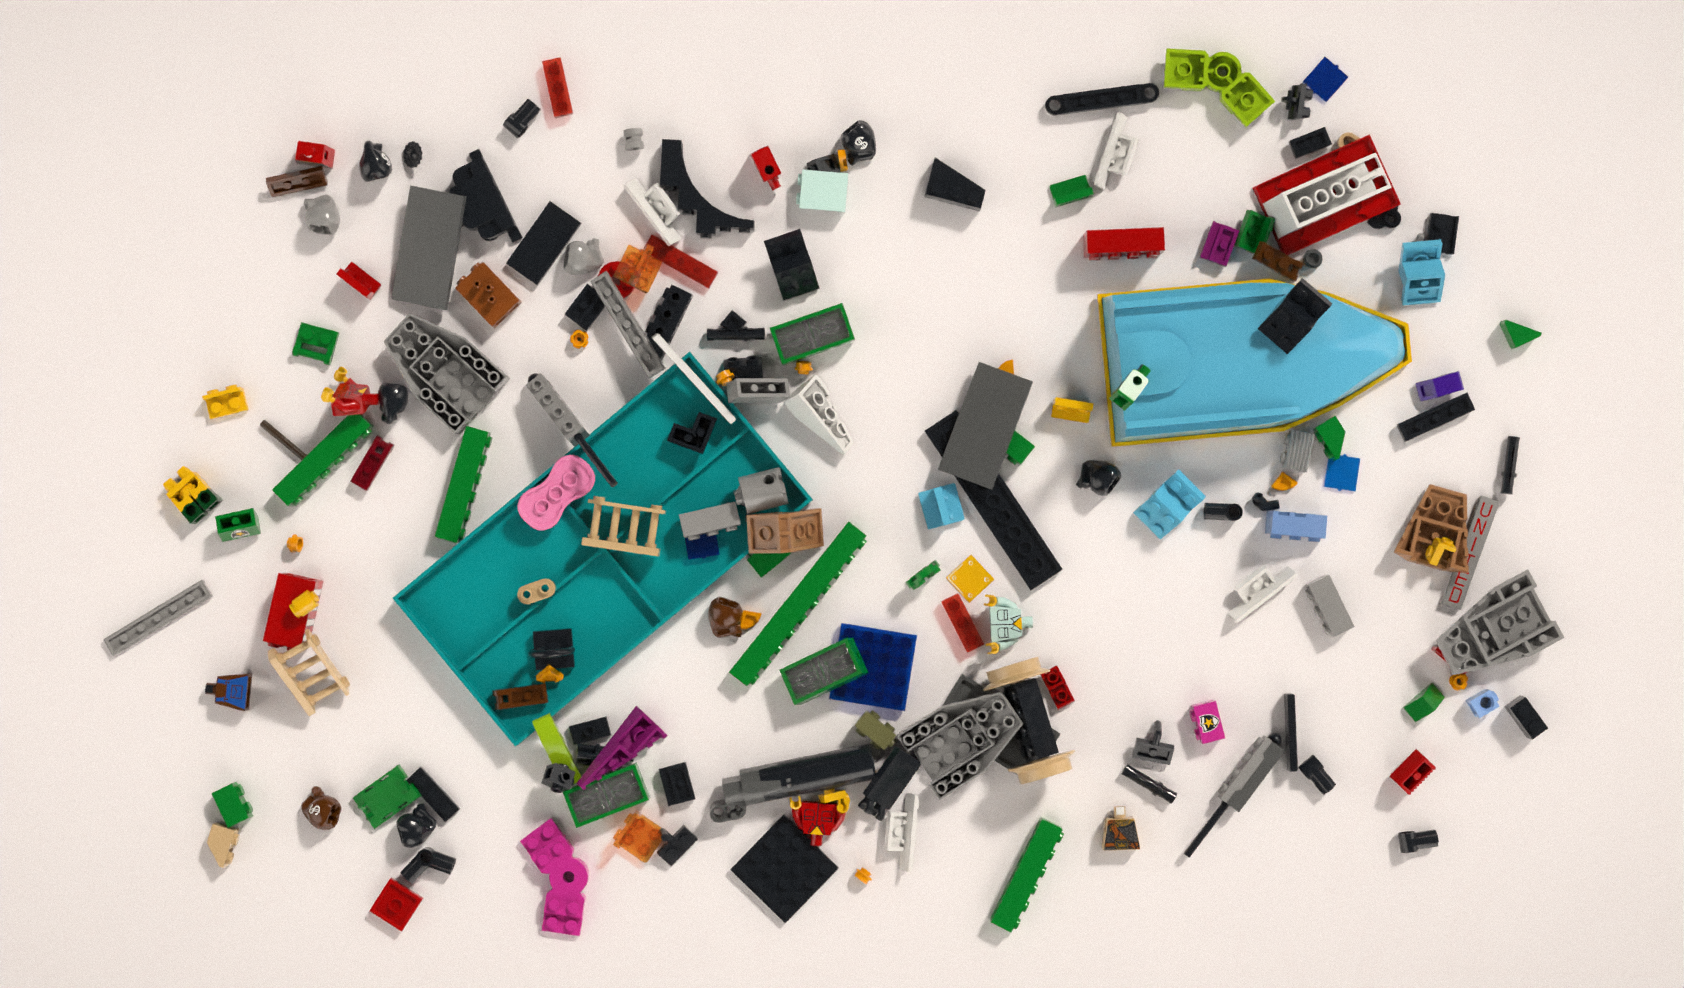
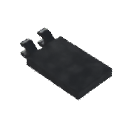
(889, 783)

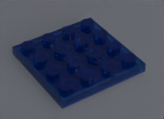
(889, 666)

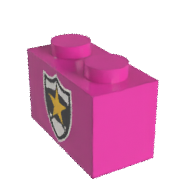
(1207, 722)

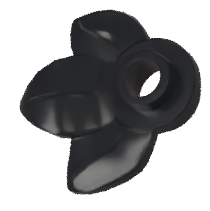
(1381, 220)

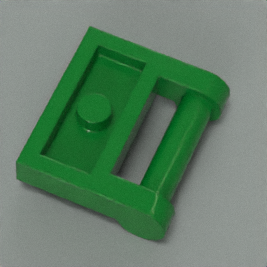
(318, 337)

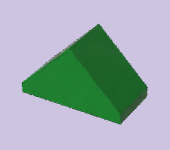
(1517, 334)
(1424, 703)

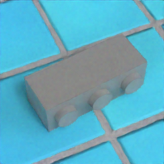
(758, 390)
(710, 521)
(1329, 606)

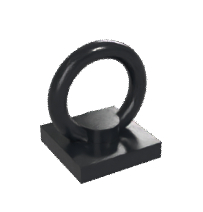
(553, 648)

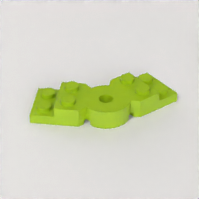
(1237, 91)

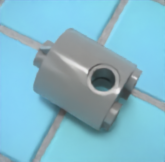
(761, 491)

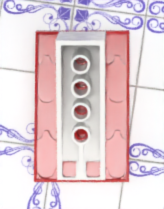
(1327, 195)

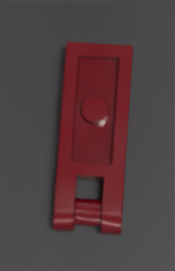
(372, 463)

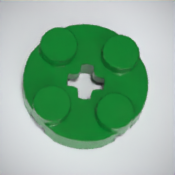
(928, 571)

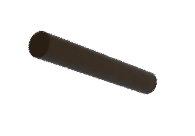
(283, 440)

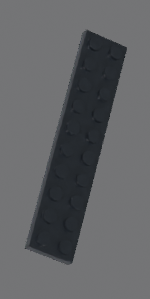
(1003, 517)

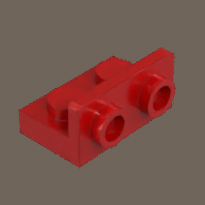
(359, 280)

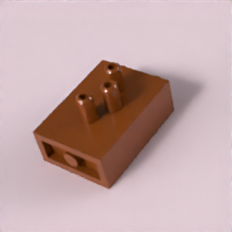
(487, 294)

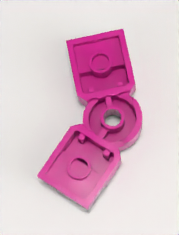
(554, 856)

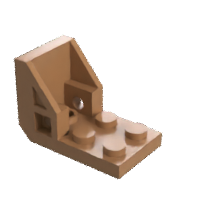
(785, 531)

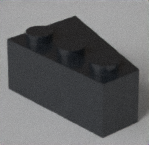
(953, 188)

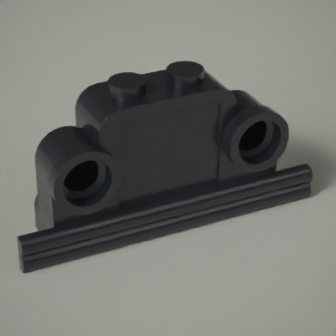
(484, 204)

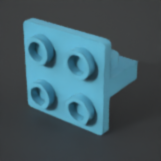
(941, 506)

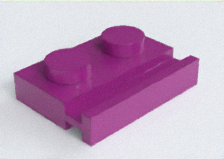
(1219, 244)

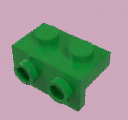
(1253, 230)

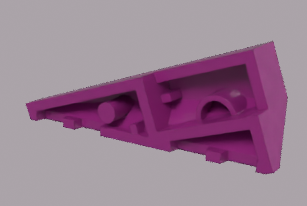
(631, 737)

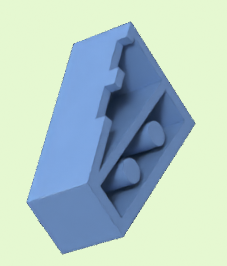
(1296, 525)

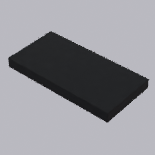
(543, 243)

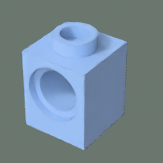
(1475, 706)

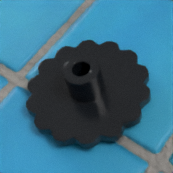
(412, 154)

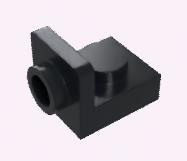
(826, 163)

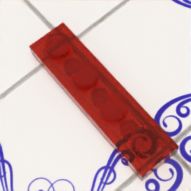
(682, 262)

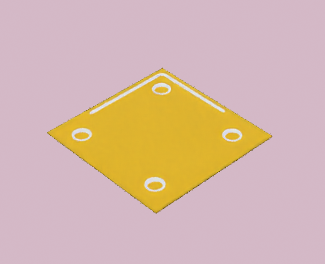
(970, 578)

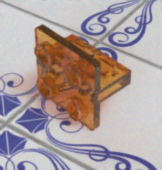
(638, 268)

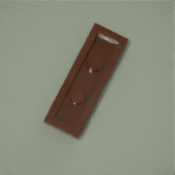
(296, 181)

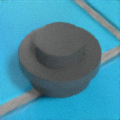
(1312, 258)

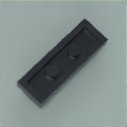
(433, 794)

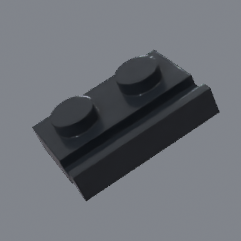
(1444, 228)
(585, 307)
(677, 783)

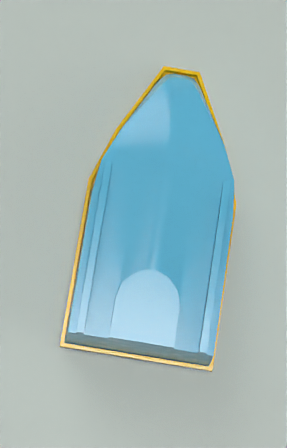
(1223, 374)

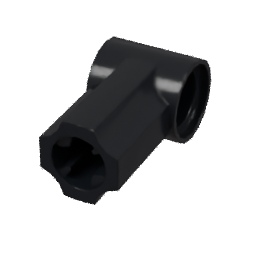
(518, 122)
(1219, 511)
(1314, 771)
(1412, 841)

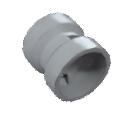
(633, 139)

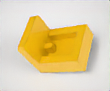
(1437, 548)
(832, 795)

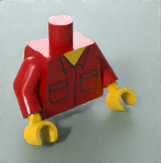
(349, 396)
(818, 817)

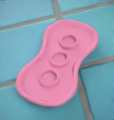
(545, 503)

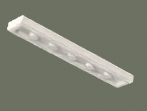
(693, 378)

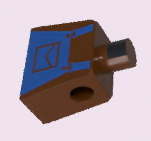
(232, 690)

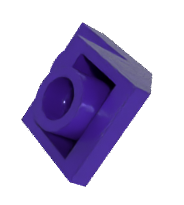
(1439, 386)

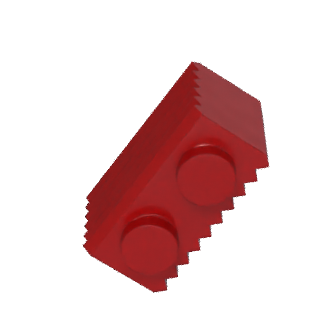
(1412, 771)

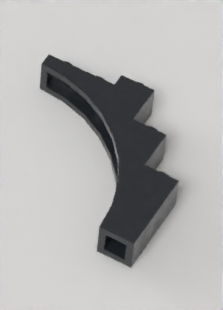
(709, 218)

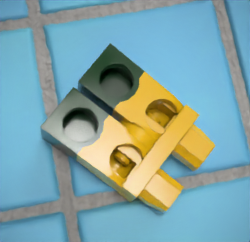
(191, 495)

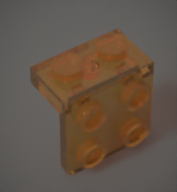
(639, 836)

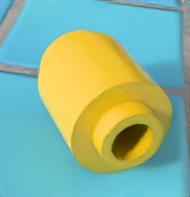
(304, 603)

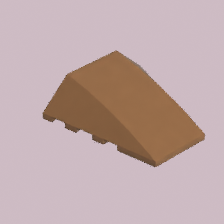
(1437, 515)

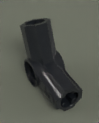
(438, 861)

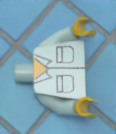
(1005, 623)

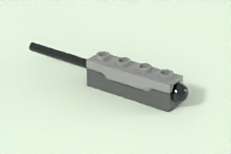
(565, 420)
(1243, 781)

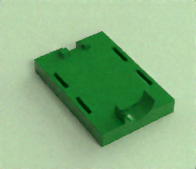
(386, 796)

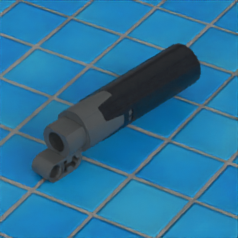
(793, 778)

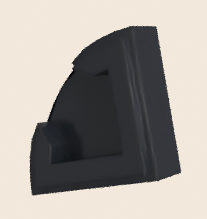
(733, 321)

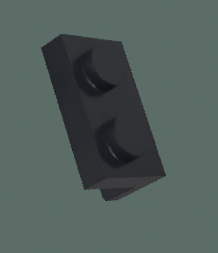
(744, 367)

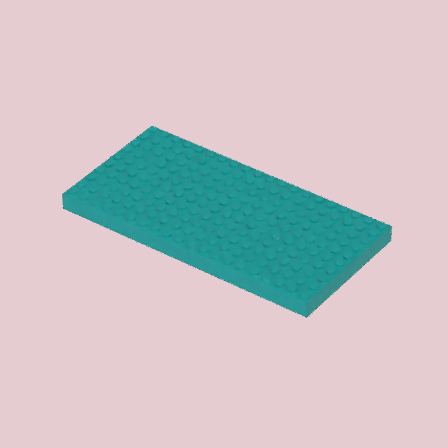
(607, 596)

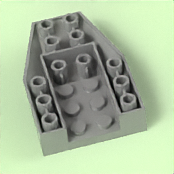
(444, 370)
(961, 739)

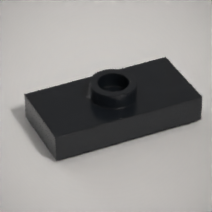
(1310, 143)
(590, 730)

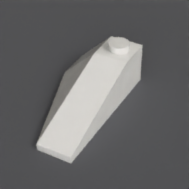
(814, 409)

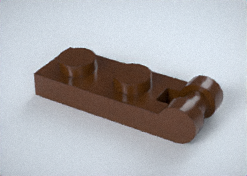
(1277, 261)
(521, 696)

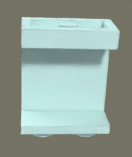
(822, 190)

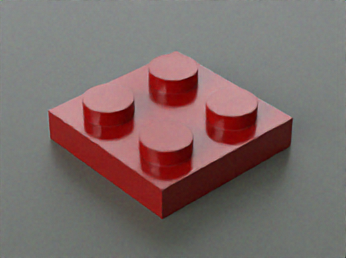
(396, 904)

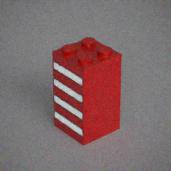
(282, 625)

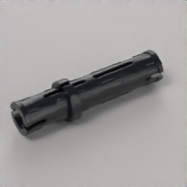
(736, 334)
(1510, 465)
(1150, 784)

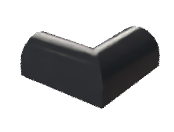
(695, 438)

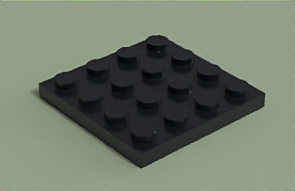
(784, 868)

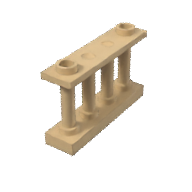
(612, 541)
(297, 687)

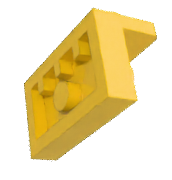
(225, 402)
(1071, 410)

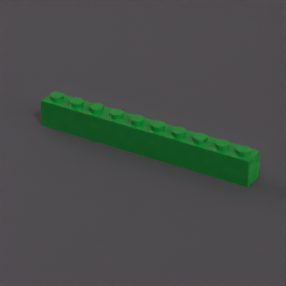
(798, 603)

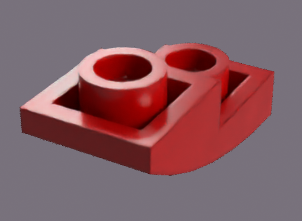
(1057, 687)

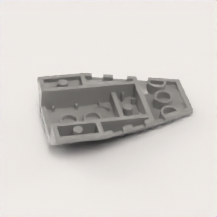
(1500, 628)

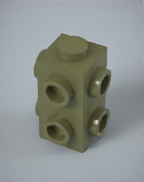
(880, 734)

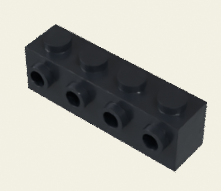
(668, 316)

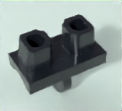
(1295, 102)

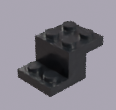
(791, 264)
(1294, 316)

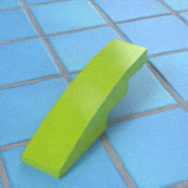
(554, 743)

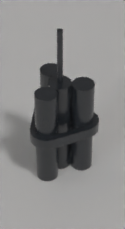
(587, 753)

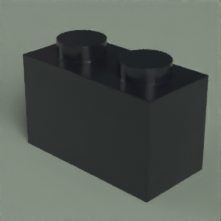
(1526, 717)

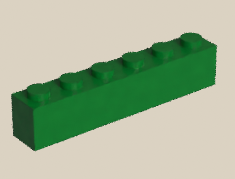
(322, 459)
(463, 484)
(1026, 873)

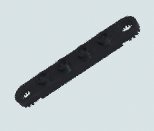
(1102, 99)

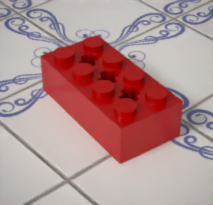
(1123, 242)

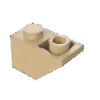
(221, 843)

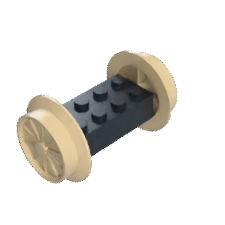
(1036, 732)

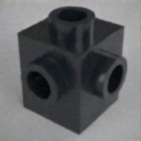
(558, 777)

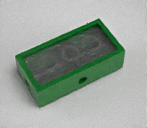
(812, 334)
(823, 671)
(607, 796)

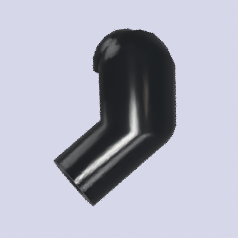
(1264, 505)

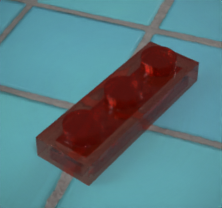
(557, 87)
(962, 622)

